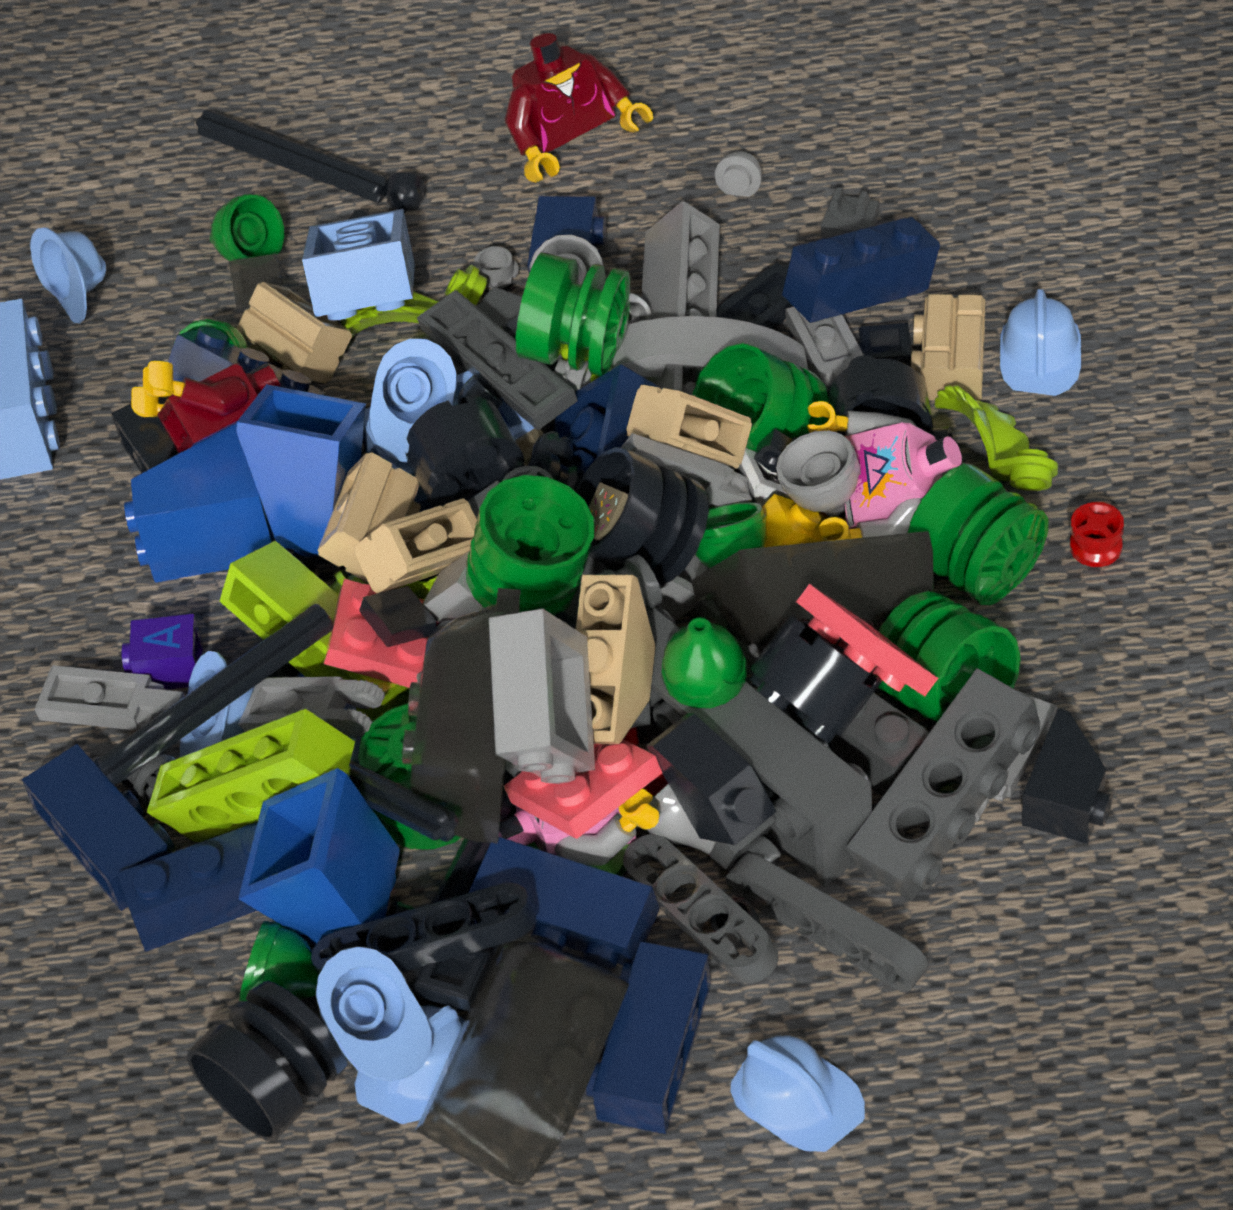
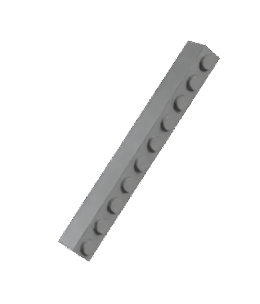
(681, 281)

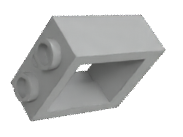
(541, 695)

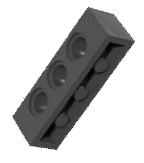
(978, 711)

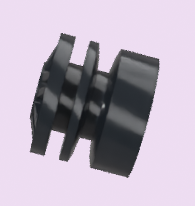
(660, 518)
(267, 1060)

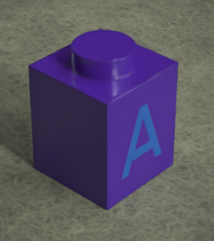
(163, 649)

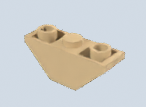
(618, 652)

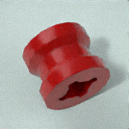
(1105, 527)

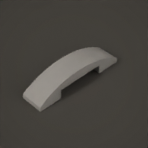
(694, 341)

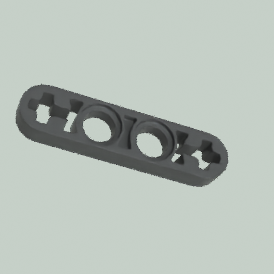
(700, 906)
(828, 922)

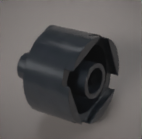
(882, 388)
(461, 450)
(814, 677)

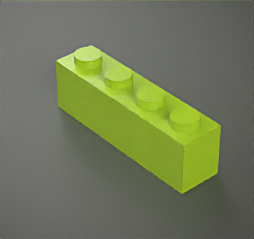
(273, 589)

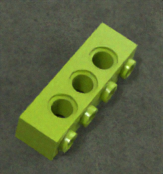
(230, 780)

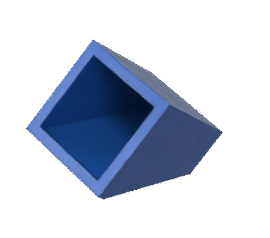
(299, 459)
(197, 510)
(320, 859)

